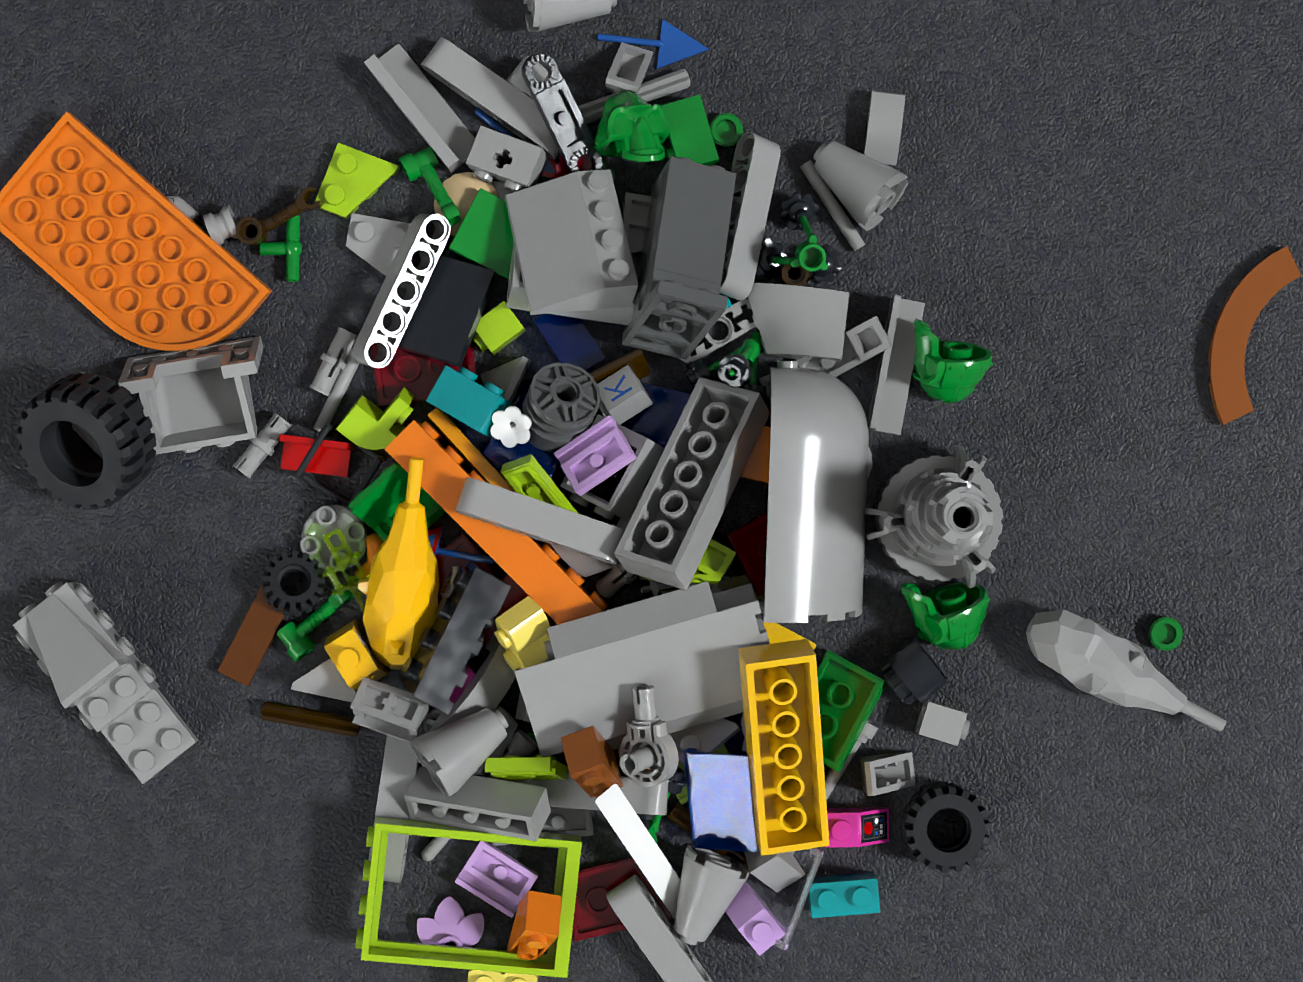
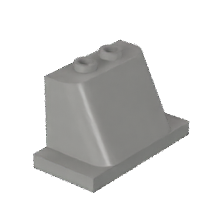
(197, 394)

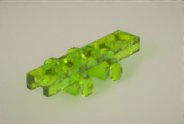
(341, 564)

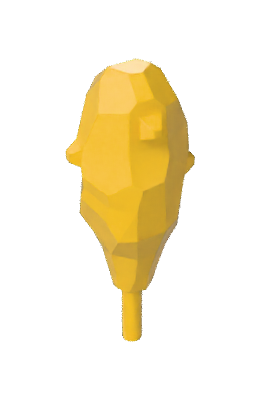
(402, 581)

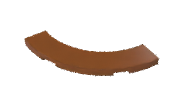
(1233, 330)

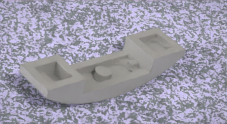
(859, 345)
(484, 689)

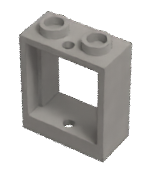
(631, 482)

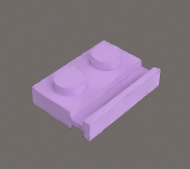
(595, 455)
(496, 878)

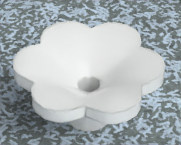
(510, 432)

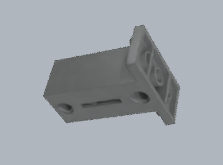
(682, 259)

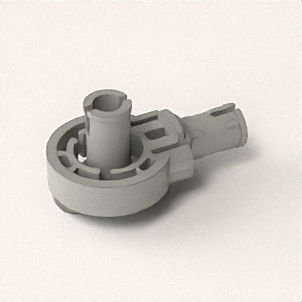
(656, 745)

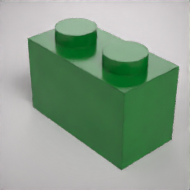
(690, 131)

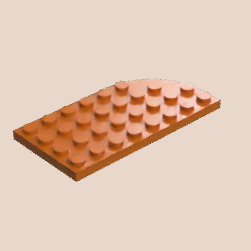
(124, 245)

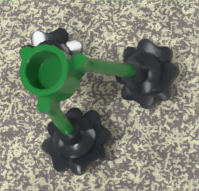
(818, 260)

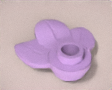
(451, 925)

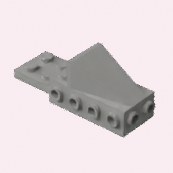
(103, 678)

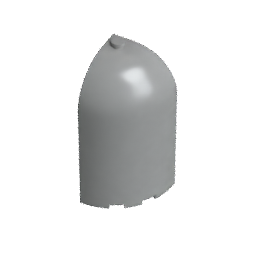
(815, 497)

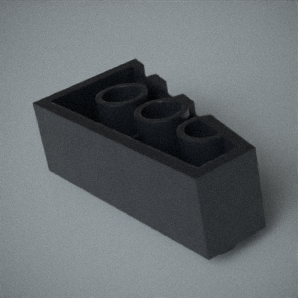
(454, 636)

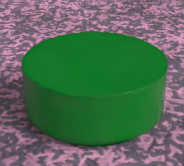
(726, 130)
(1164, 633)

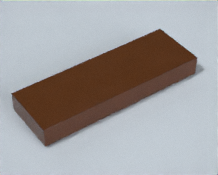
(252, 640)

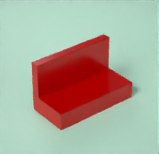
(330, 458)

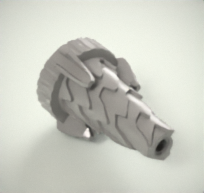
(918, 523)

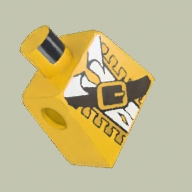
(353, 655)

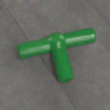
(291, 248)

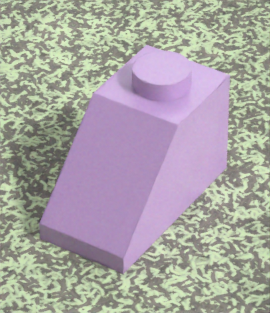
(754, 920)

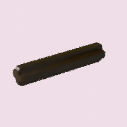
(309, 719)

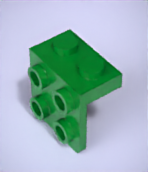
(380, 500)

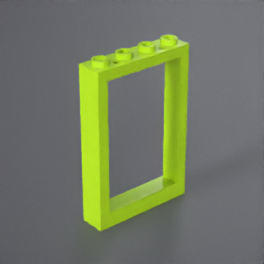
(552, 964)

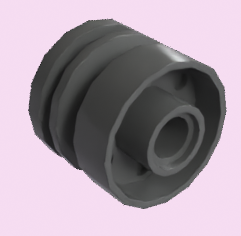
(560, 405)

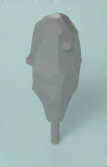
(1107, 665)

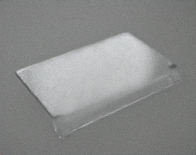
(800, 898)

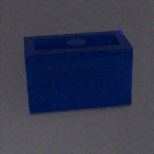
(570, 340)

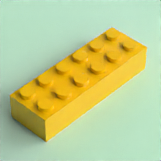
(784, 745)

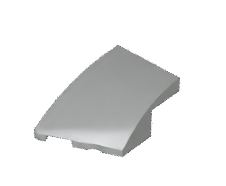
(800, 320)

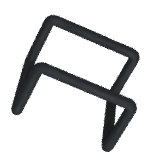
(301, 474)

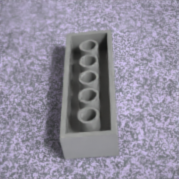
(692, 483)

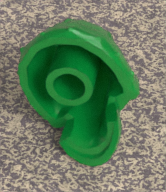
(632, 129)
(946, 367)
(948, 614)

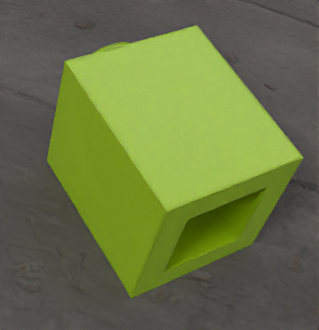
(497, 329)

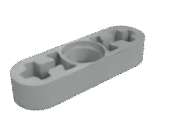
(744, 325)

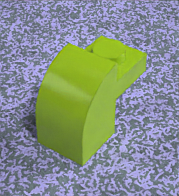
(373, 428)

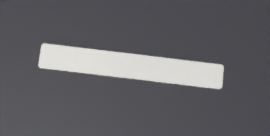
(640, 845)

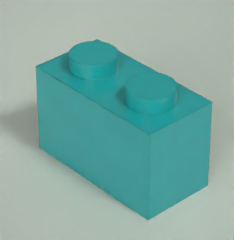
(467, 400)
(844, 895)

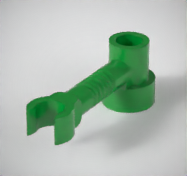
(422, 165)
(297, 637)

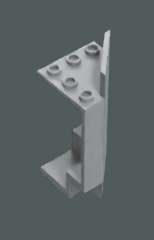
(672, 641)

